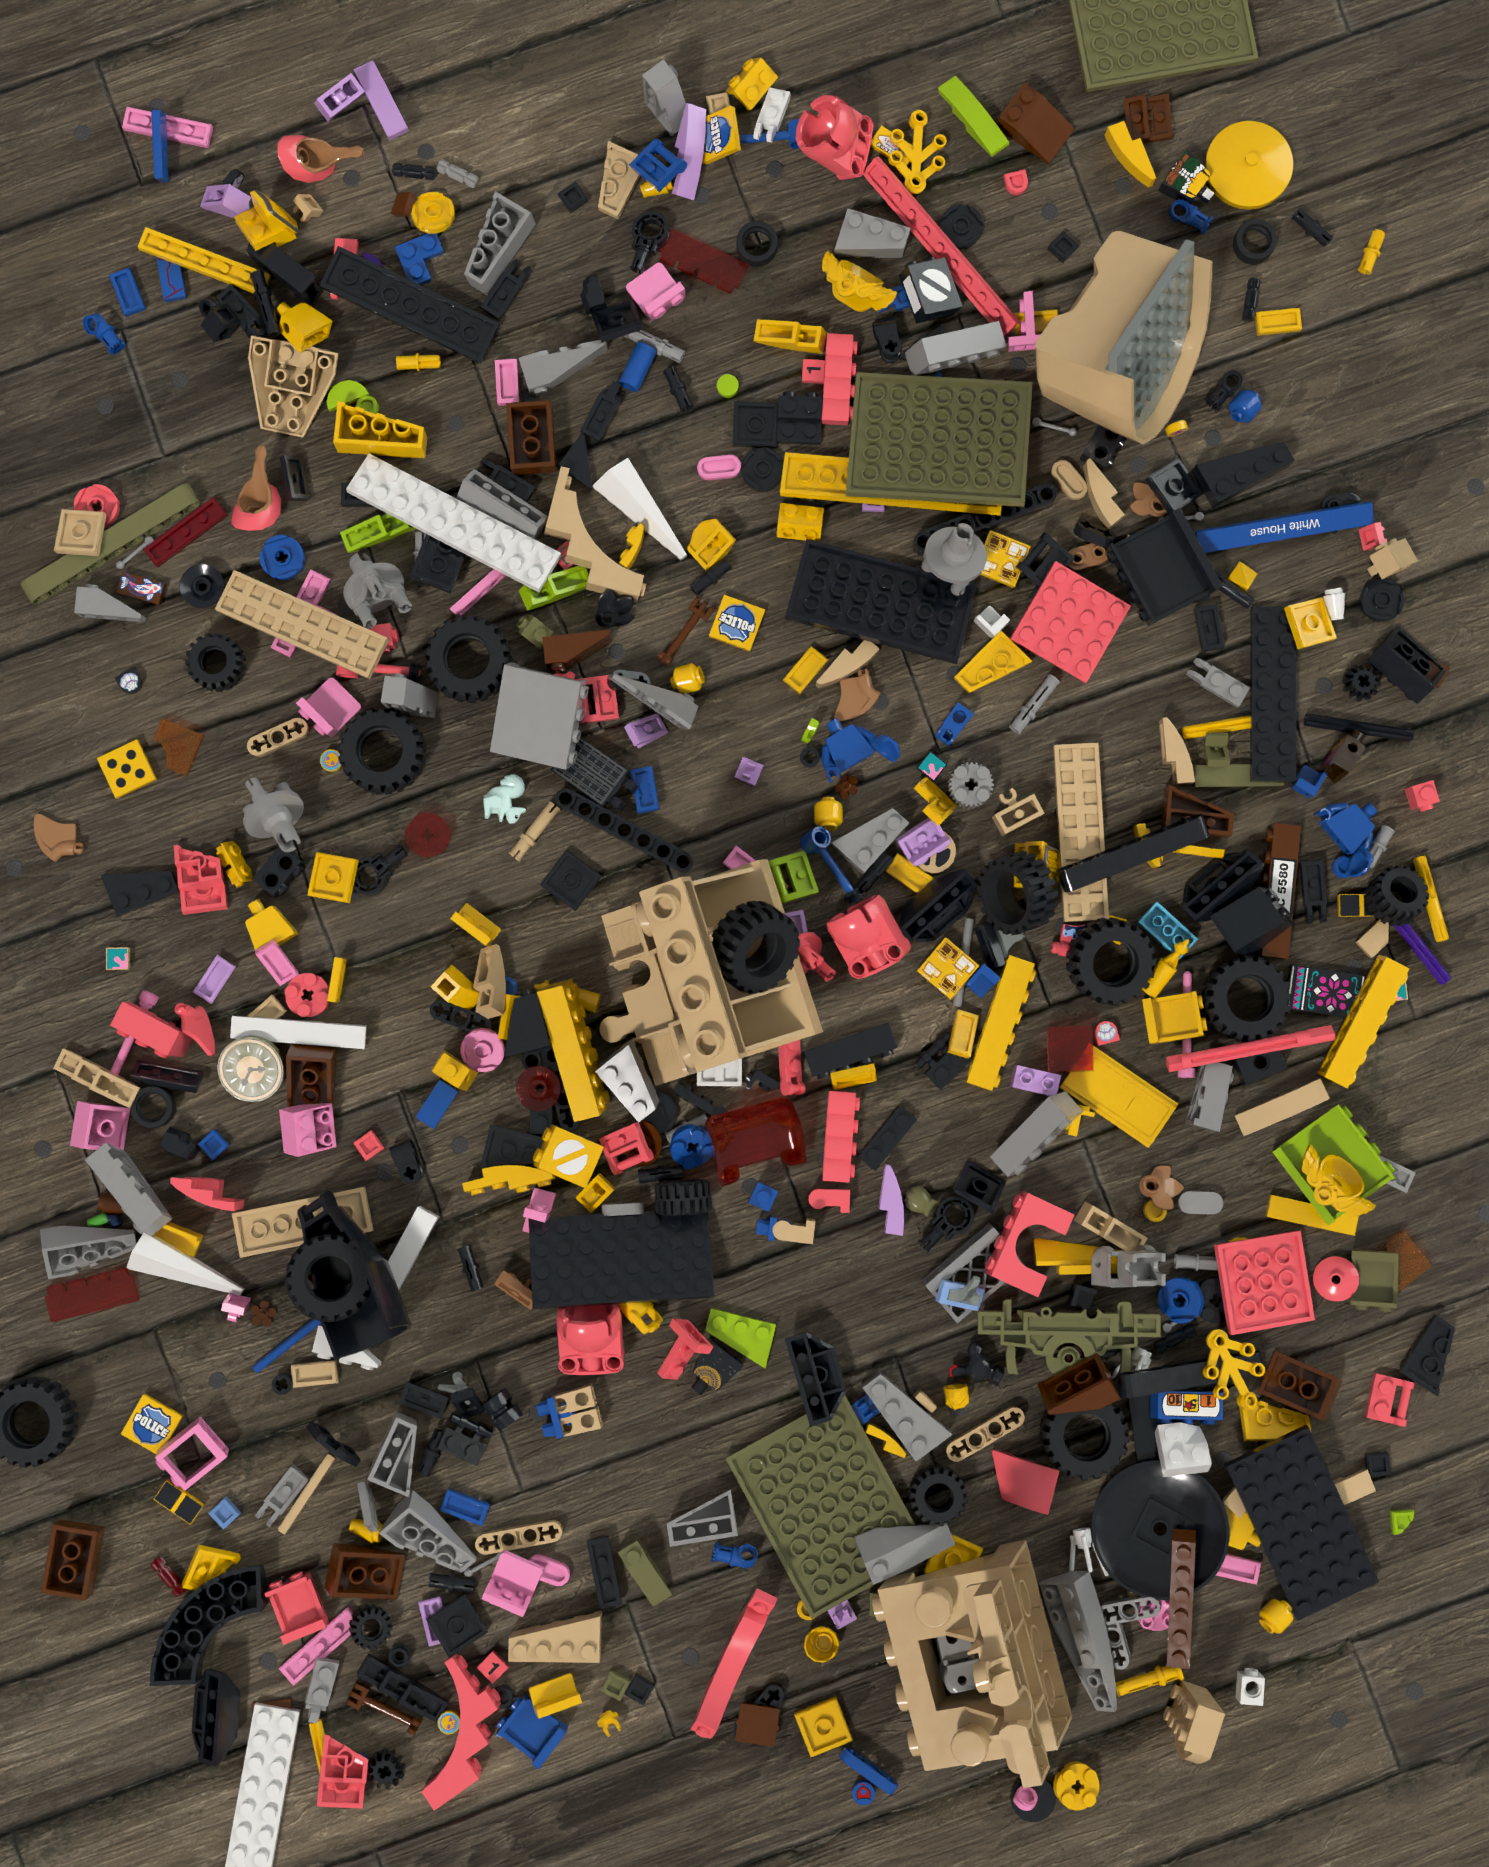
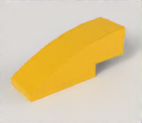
(1130, 153)
(790, 335)

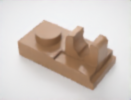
(512, 1286)

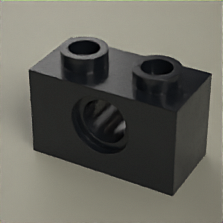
(1248, 1072)

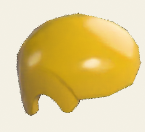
(821, 1644)

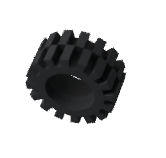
(361, 1617)

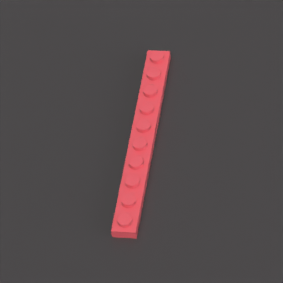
(939, 245)

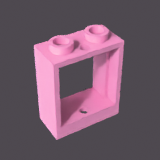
(209, 1439)

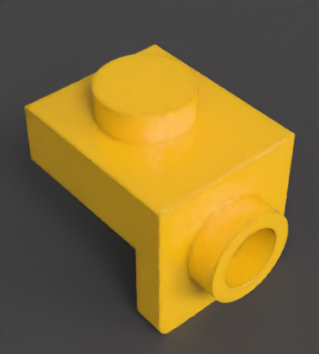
(1073, 1128)

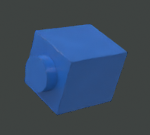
(763, 1196)

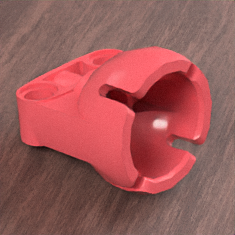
(836, 136)
(868, 937)
(590, 1339)

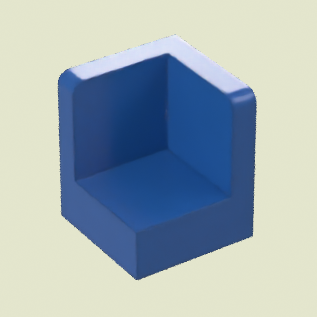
(1308, 781)
(982, 980)

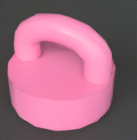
(1025, 1798)

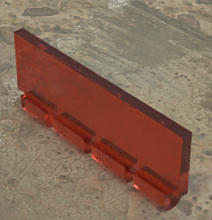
(708, 260)
(97, 1296)

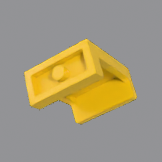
(1174, 1017)

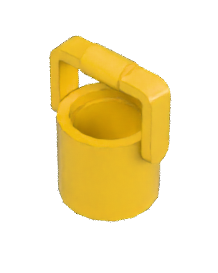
(635, 1311)

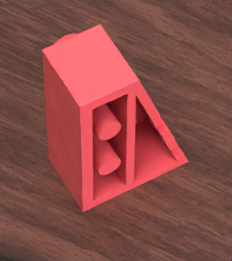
(150, 1030)

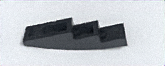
(402, 1687)

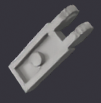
(1219, 683)
(284, 1493)

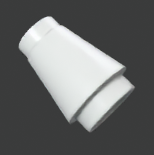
(1335, 603)

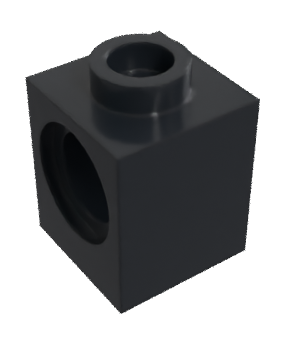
(220, 322)

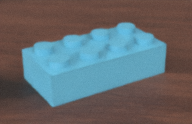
(1165, 928)

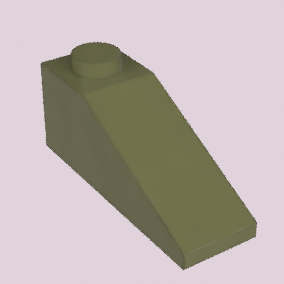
(644, 1570)

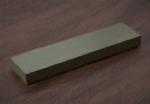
(1233, 776)

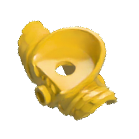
(855, 285)
(1335, 1183)

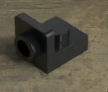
(766, 1081)

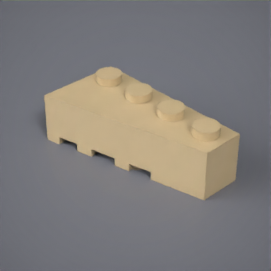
(560, 1641)

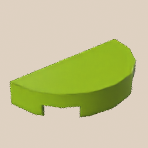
(345, 392)

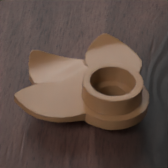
(1145, 501)
(1164, 1187)

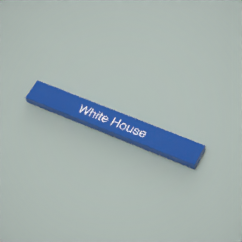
(1285, 527)

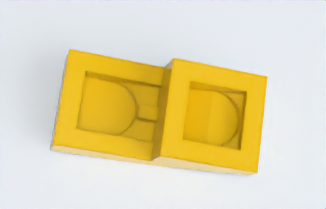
(890, 1443)

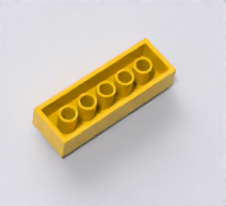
(573, 1049)

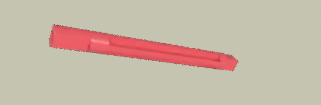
(1250, 1048)

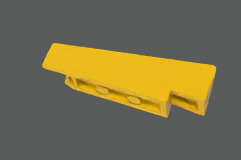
(1067, 1257)

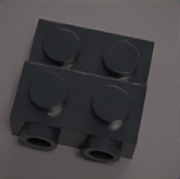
(799, 419)

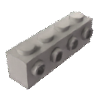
(506, 508)

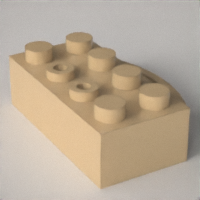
(1194, 1721)

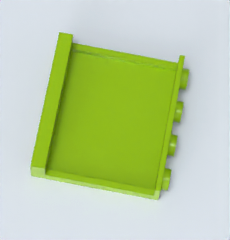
(1336, 1136)

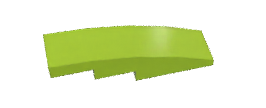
(974, 116)
(373, 532)

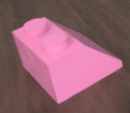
(98, 1125)

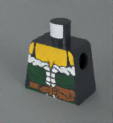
(1187, 180)

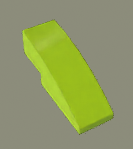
(556, 587)

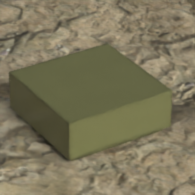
(615, 1684)

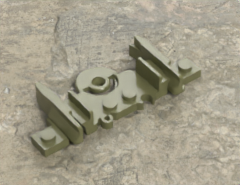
(1047, 1332)

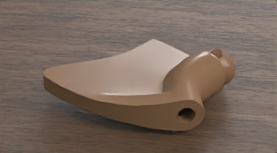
(856, 696)
(56, 838)

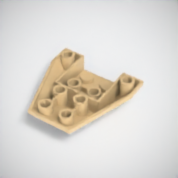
(289, 383)

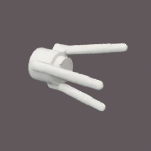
(1140, 1359)
(1082, 1538)

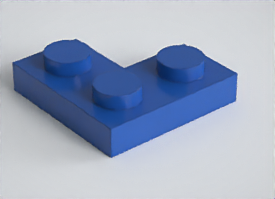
(415, 252)

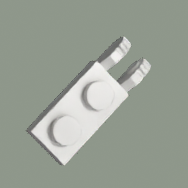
(772, 113)

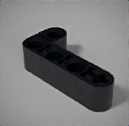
(543, 1060)

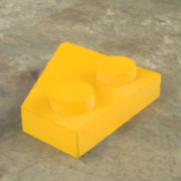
(207, 1564)

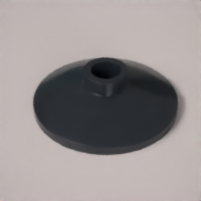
(192, 581)

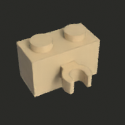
(1391, 558)
(1017, 812)

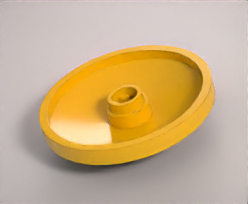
(1249, 165)

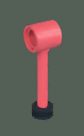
(412, 671)

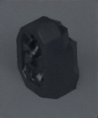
(592, 294)
(179, 1143)

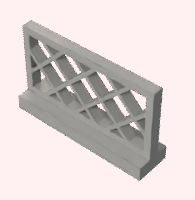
(958, 1260)

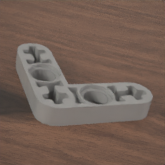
(1115, 1623)

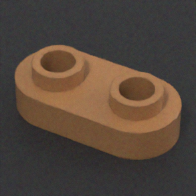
(1087, 556)

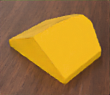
(710, 543)

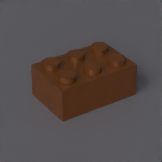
(531, 437)
(72, 1559)

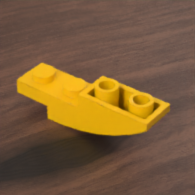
(517, 1177)

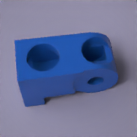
(954, 724)

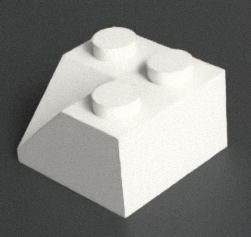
(1182, 1449)

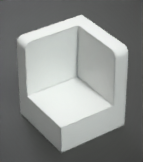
(991, 621)

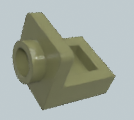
(532, 630)
(1216, 750)

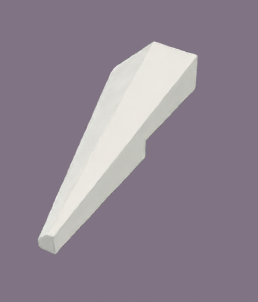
(628, 493)
(163, 1260)

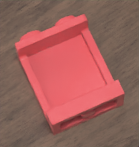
(297, 1606)

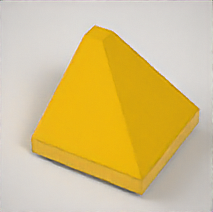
(1242, 576)

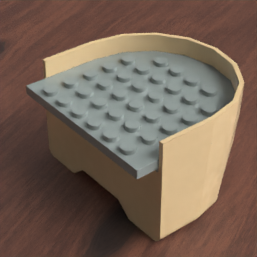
(1129, 336)

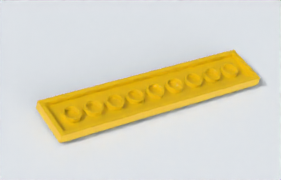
(826, 479)

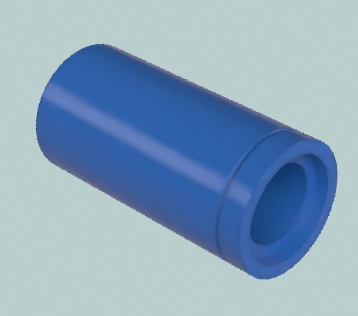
(637, 367)

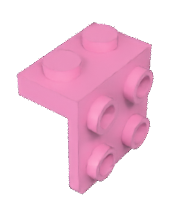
(655, 291)
(329, 707)
(513, 1583)

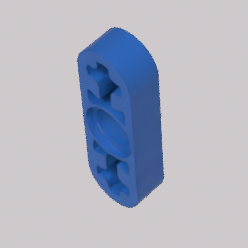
(868, 1770)

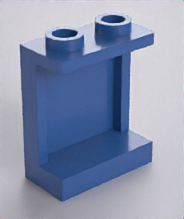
(529, 1733)

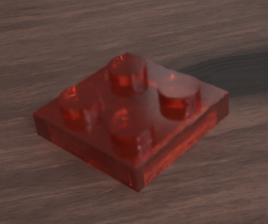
(1070, 1049)

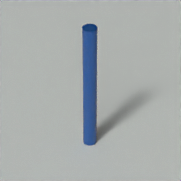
(284, 1346)

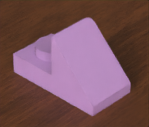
(646, 730)

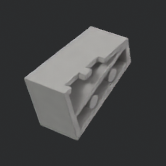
(870, 237)

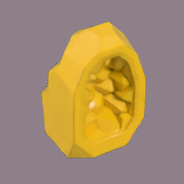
(956, 1395)

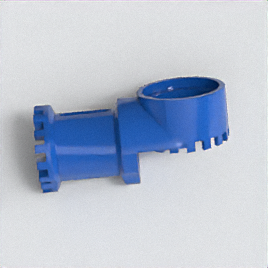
(1191, 216)
(103, 333)
(733, 1555)

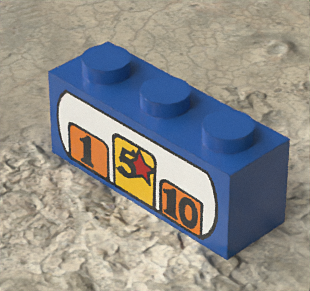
(1186, 1406)

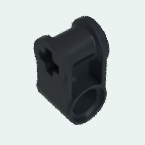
(887, 337)
(406, 1158)

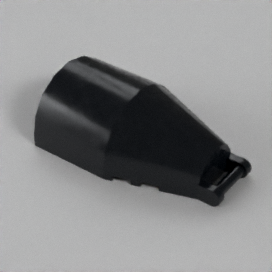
(384, 1311)

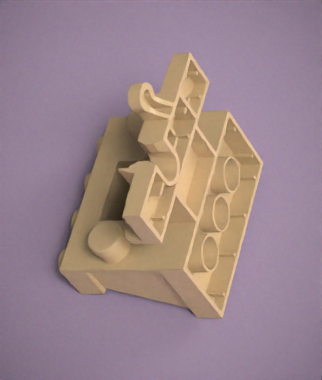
(687, 1009)
(1002, 1613)

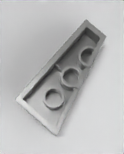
(498, 242)
(1036, 1133)
(129, 1188)

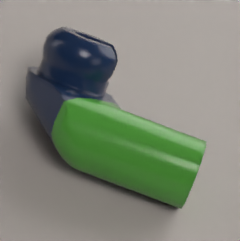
(102, 1218)

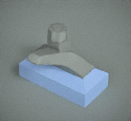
(961, 1295)

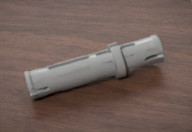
(661, 346)
(1018, 724)

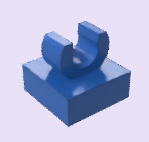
(864, 1409)

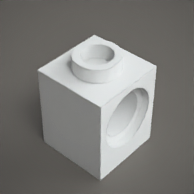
(1254, 1696)

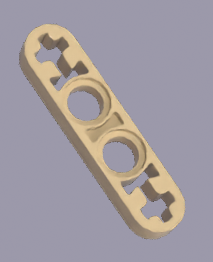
(987, 1437)
(519, 1539)

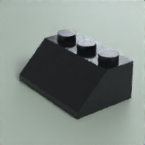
(1406, 665)

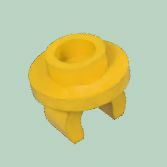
(607, 1719)

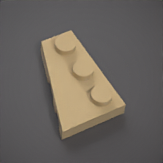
(618, 180)

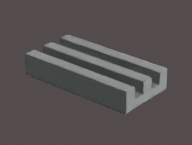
(368, 1506)

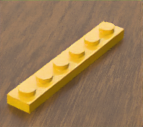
(198, 259)

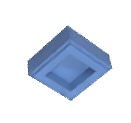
(224, 1512)

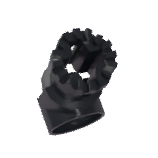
(1223, 389)

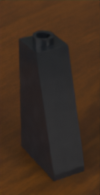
(287, 272)

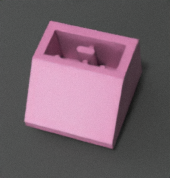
(307, 1128)

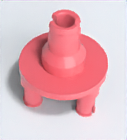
(811, 958)

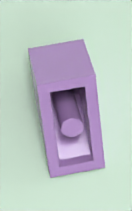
(225, 200)

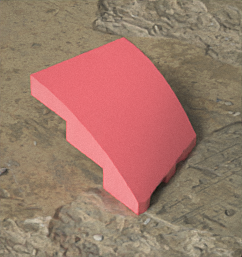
(199, 881)
(207, 1191)
(1025, 1481)
(341, 1776)

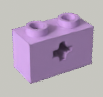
(339, 97)
(1035, 1080)

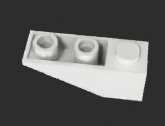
(365, 1358)

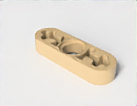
(269, 733)

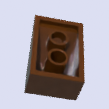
(1035, 124)
(568, 650)
(310, 1074)
(1300, 1386)
(1079, 1388)
(363, 1572)

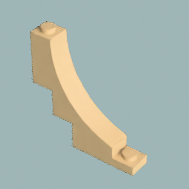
(566, 524)

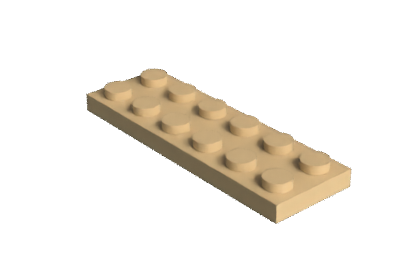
(279, 1225)

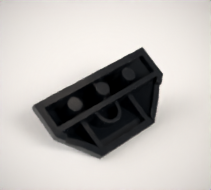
(1220, 884)
(937, 906)
(817, 1376)
(215, 1716)

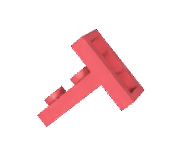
(688, 1343)

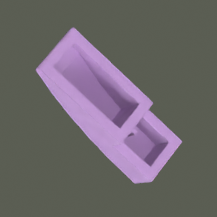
(891, 1201)

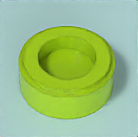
(727, 386)
(368, 403)

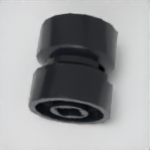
(502, 1409)

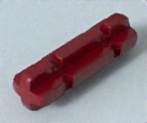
(168, 1576)

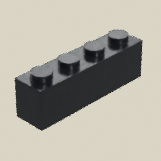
(850, 1049)

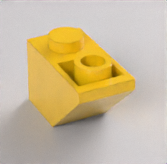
(456, 988)

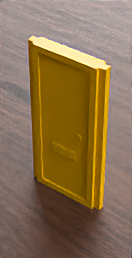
(1121, 1098)

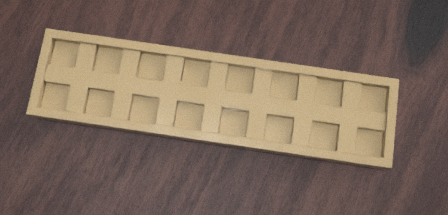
(302, 624)
(1080, 825)

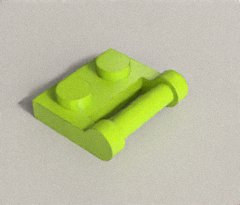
(799, 875)

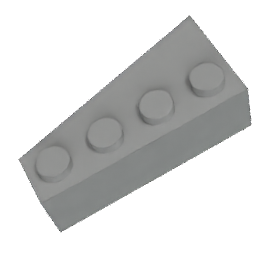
(955, 348)
(910, 1422)

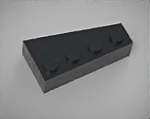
(1236, 473)

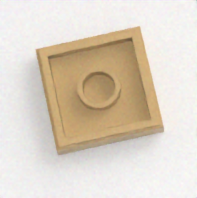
(80, 532)

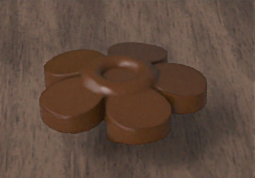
(847, 786)
(262, 1313)

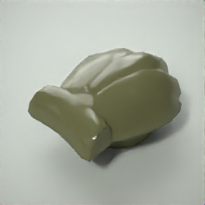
(919, 1201)

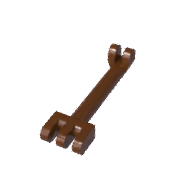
(667, 657)
(363, 1698)

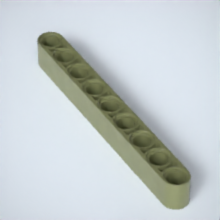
(114, 543)

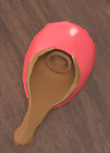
(312, 158)
(258, 500)

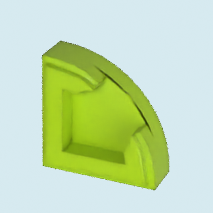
(810, 731)
(1400, 1520)

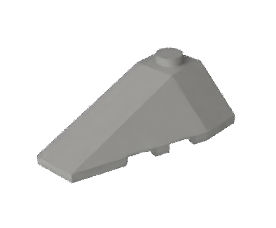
(547, 370)
(671, 705)
(74, 1247)
(423, 1530)
(900, 1548)

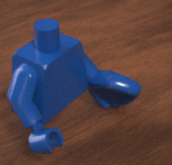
(853, 745)
(1351, 832)

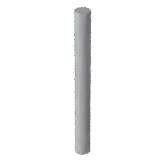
(966, 943)

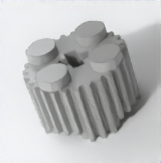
(979, 776)

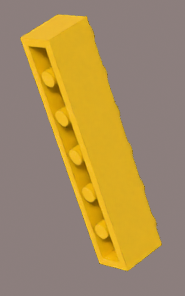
(1363, 1021)
(1000, 1023)

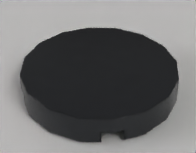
(962, 225)
(762, 469)
(1381, 599)
(664, 1115)
(1044, 1805)

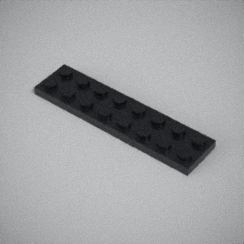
(409, 305)
(1272, 696)

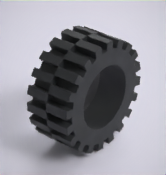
(999, 897)

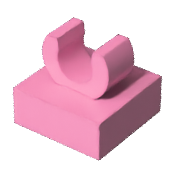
(235, 1305)

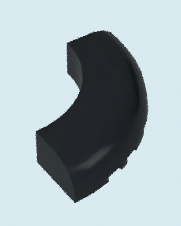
(197, 1619)

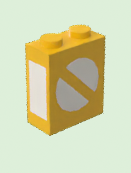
(567, 1155)

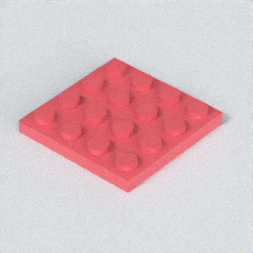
(1070, 622)
(1264, 1282)

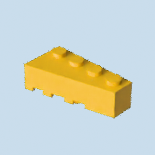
(375, 434)

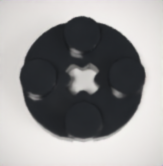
(1212, 1313)

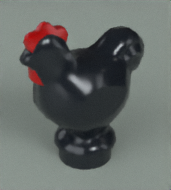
(977, 1367)

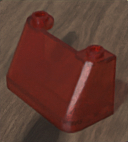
(755, 1136)

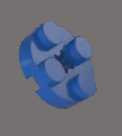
(270, 552)
(690, 1157)
(1190, 1291)

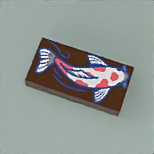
(141, 588)

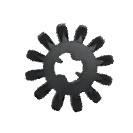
(1369, 683)
(377, 1765)

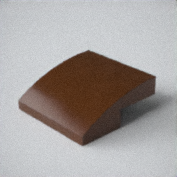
(1149, 118)

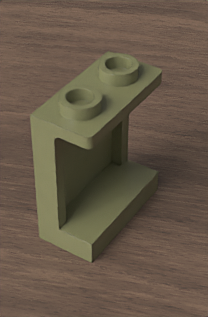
(1376, 1279)

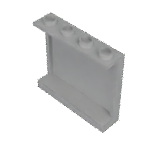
(538, 716)

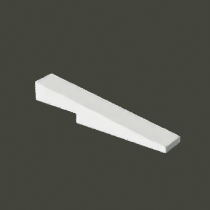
(300, 1031)
(411, 1243)

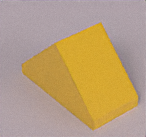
(595, 1193)

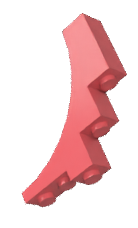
(473, 1735)

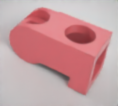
(824, 1197)

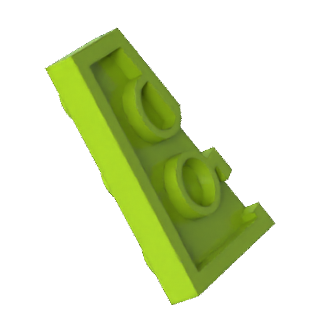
(743, 1334)

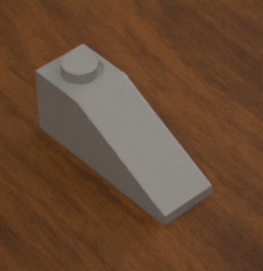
(97, 604)

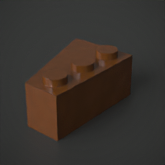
(1180, 805)

